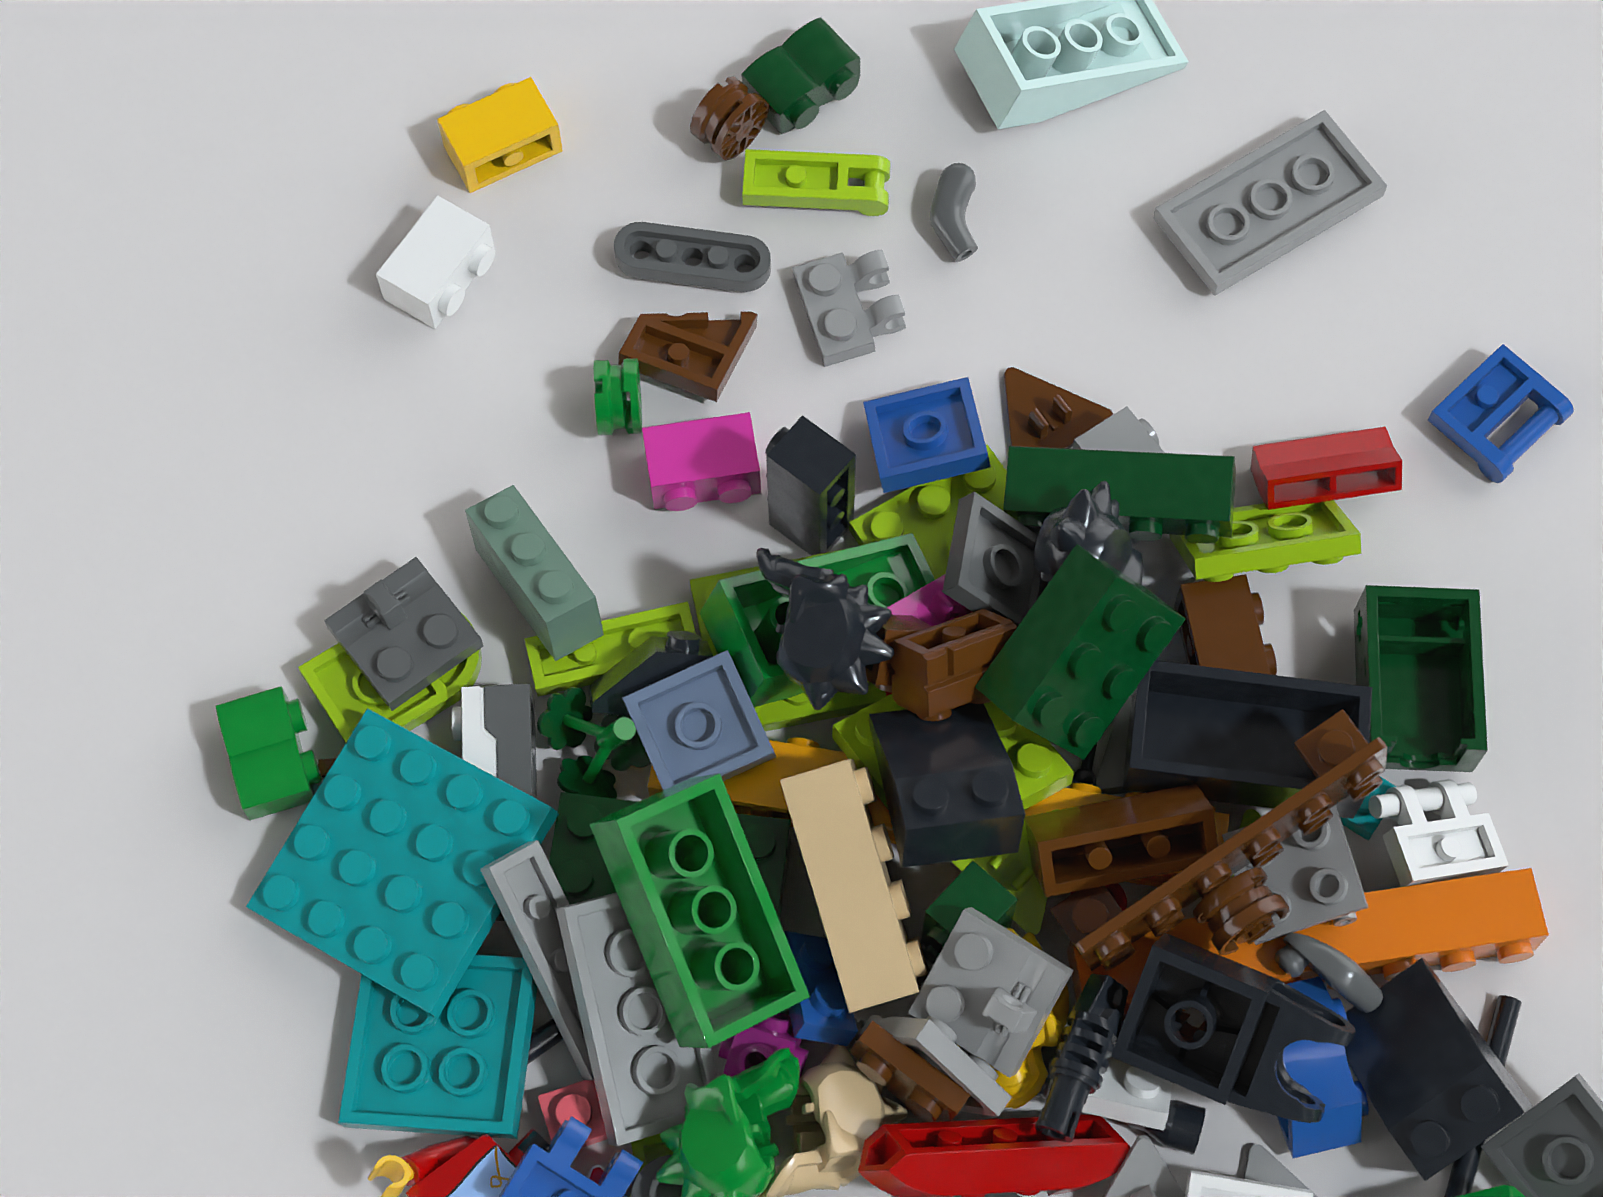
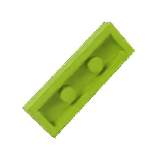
(594, 659)

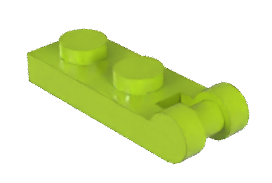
(816, 180)

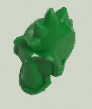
(726, 1131)

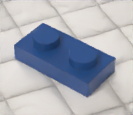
(825, 1013)

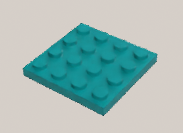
(394, 859)

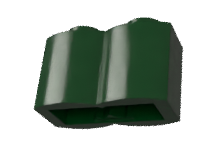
(803, 75)

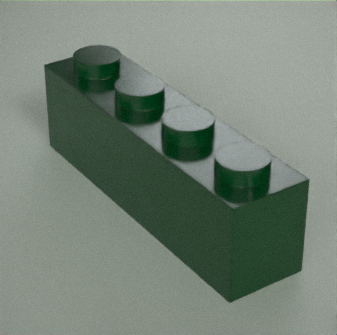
(1154, 490)

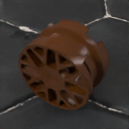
(727, 118)
(1240, 910)

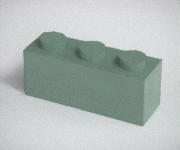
(535, 572)

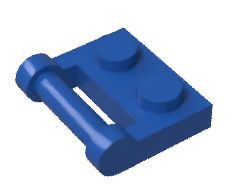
(1488, 400)

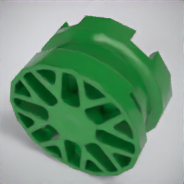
(610, 396)

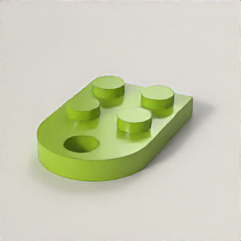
(348, 694)

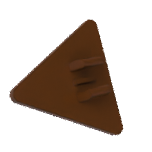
(1045, 413)

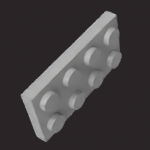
(1269, 202)
(626, 1030)

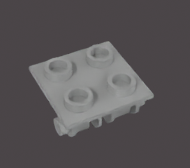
(1314, 879)

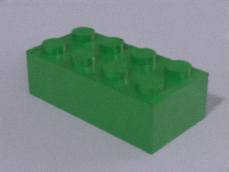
(700, 911)

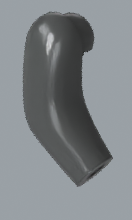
(949, 210)
(1331, 966)

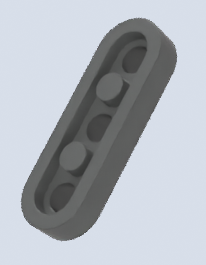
(673, 245)

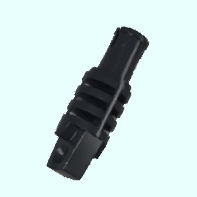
(1082, 1055)

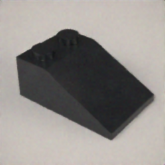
(947, 786)
(1430, 1071)

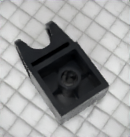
(1240, 1043)

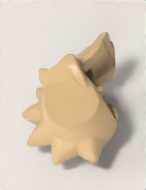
(830, 1122)

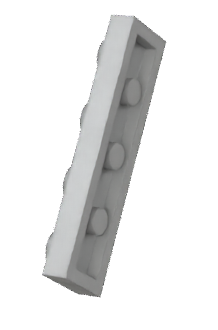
(528, 899)

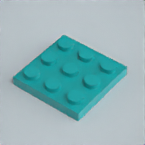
(446, 1071)

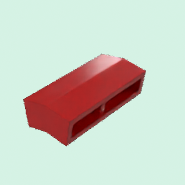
(1326, 468)

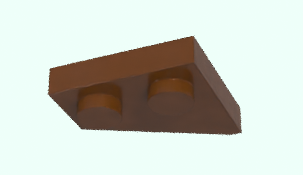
(689, 349)
(908, 1076)

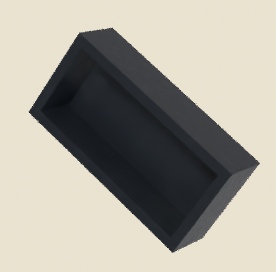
(1232, 732)

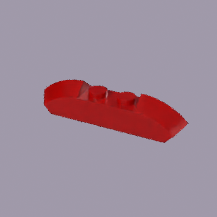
(989, 1157)

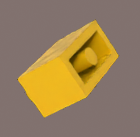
(500, 134)

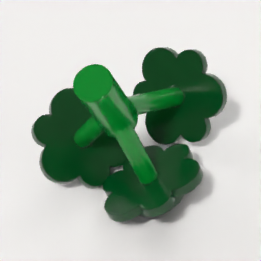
(568, 722)

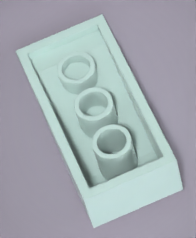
(1063, 54)

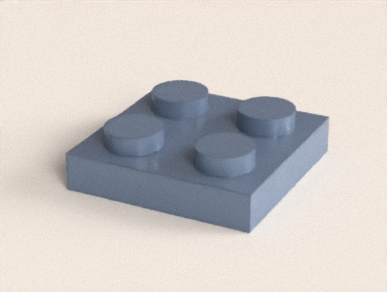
(699, 723)

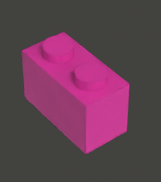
(702, 461)

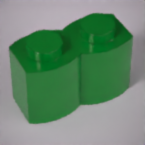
(267, 752)

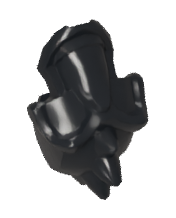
(1092, 524)
(826, 629)

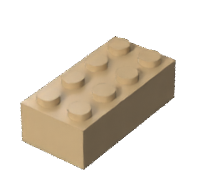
(852, 884)

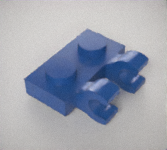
(550, 1172)

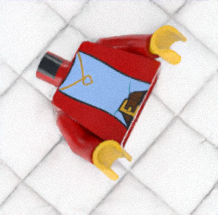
(455, 1167)

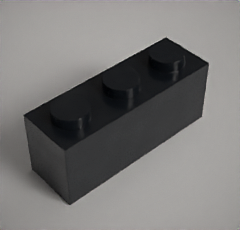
(810, 486)

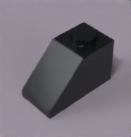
(644, 666)

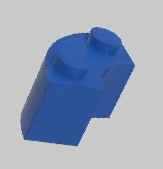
(1326, 1075)

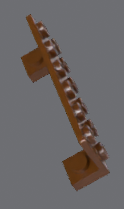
(1343, 768)

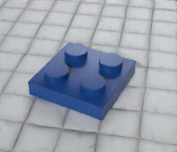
(926, 435)

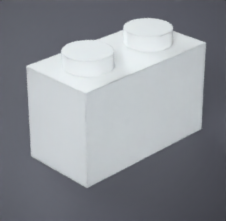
(437, 262)

